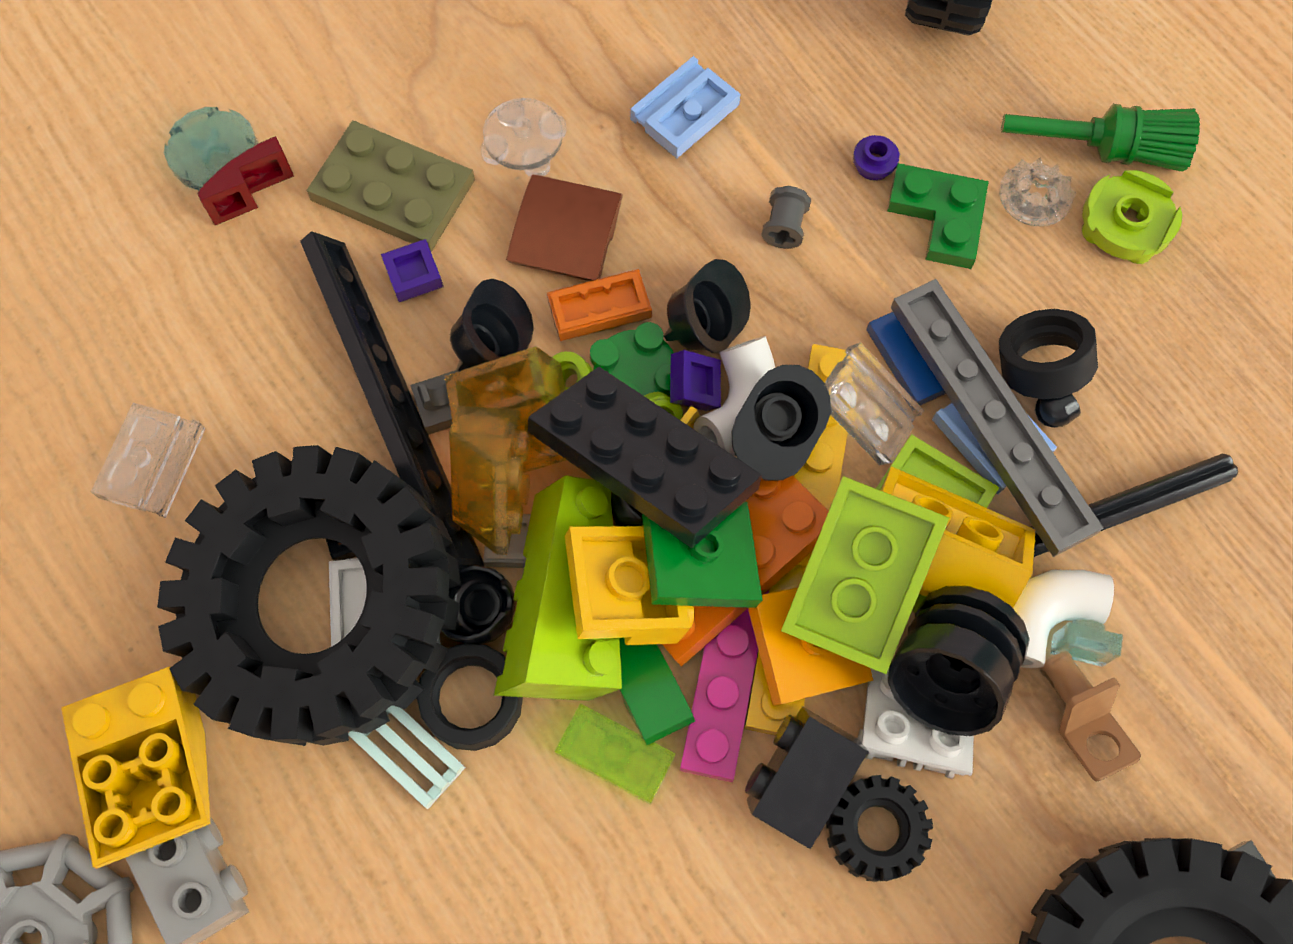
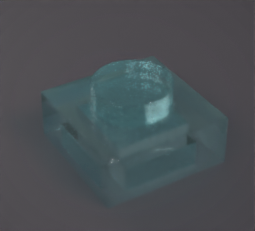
(1087, 642)

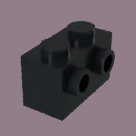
(804, 776)

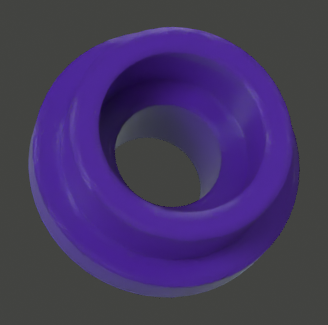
(871, 166)

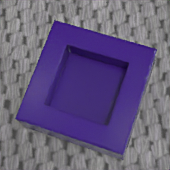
(412, 270)
(695, 380)

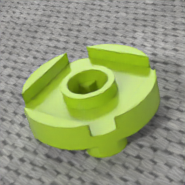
(1124, 238)

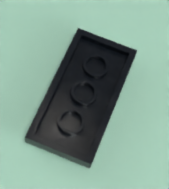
(645, 455)

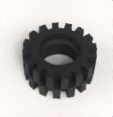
(912, 824)

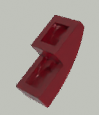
(232, 186)

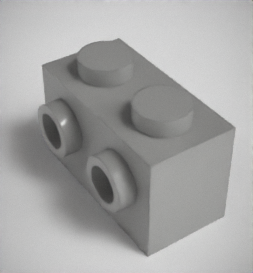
(190, 886)

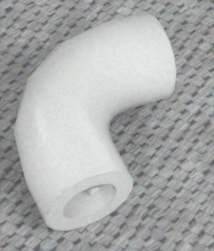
(744, 368)
(1059, 598)

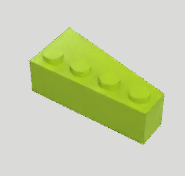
(543, 644)

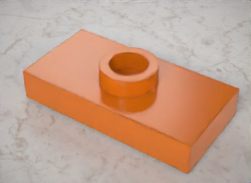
(599, 305)

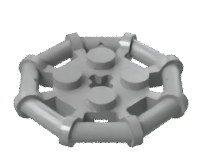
(51, 906)

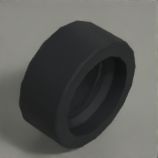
(1054, 378)
(430, 710)

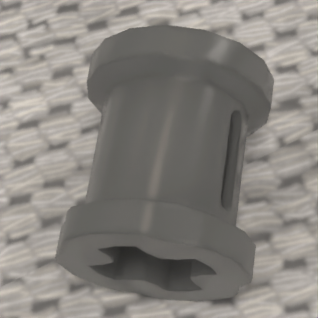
(786, 217)

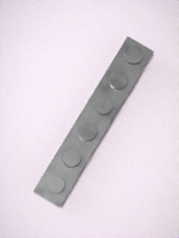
(996, 418)

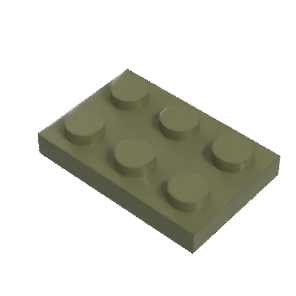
(391, 185)

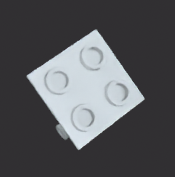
(894, 734)

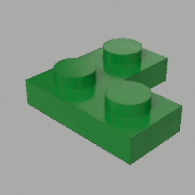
(950, 202)

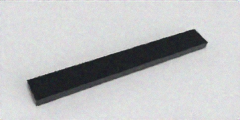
(385, 386)

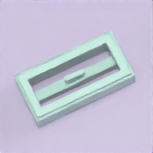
(440, 782)

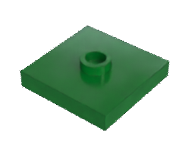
(712, 573)

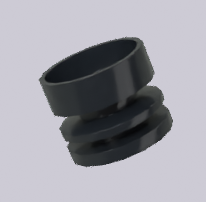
(959, 661)

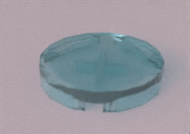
(205, 143)

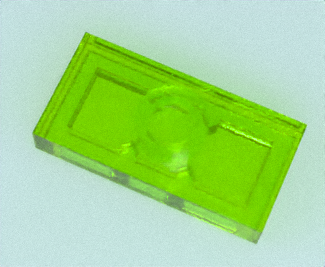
(615, 754)

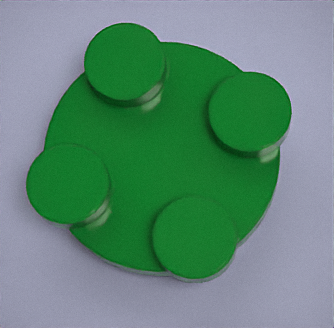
(636, 358)

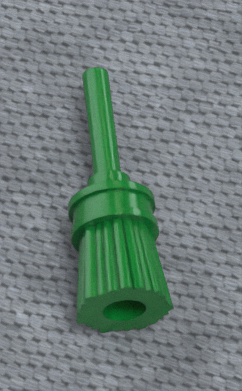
(1124, 134)

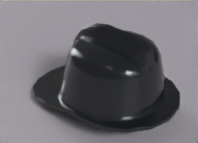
(709, 308)
(491, 325)
(781, 421)

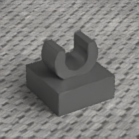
(433, 403)

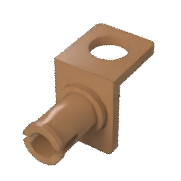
(1088, 715)

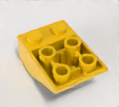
(138, 765)

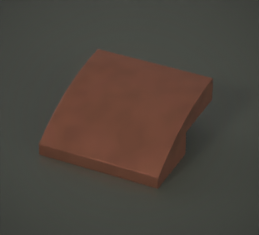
(564, 228)

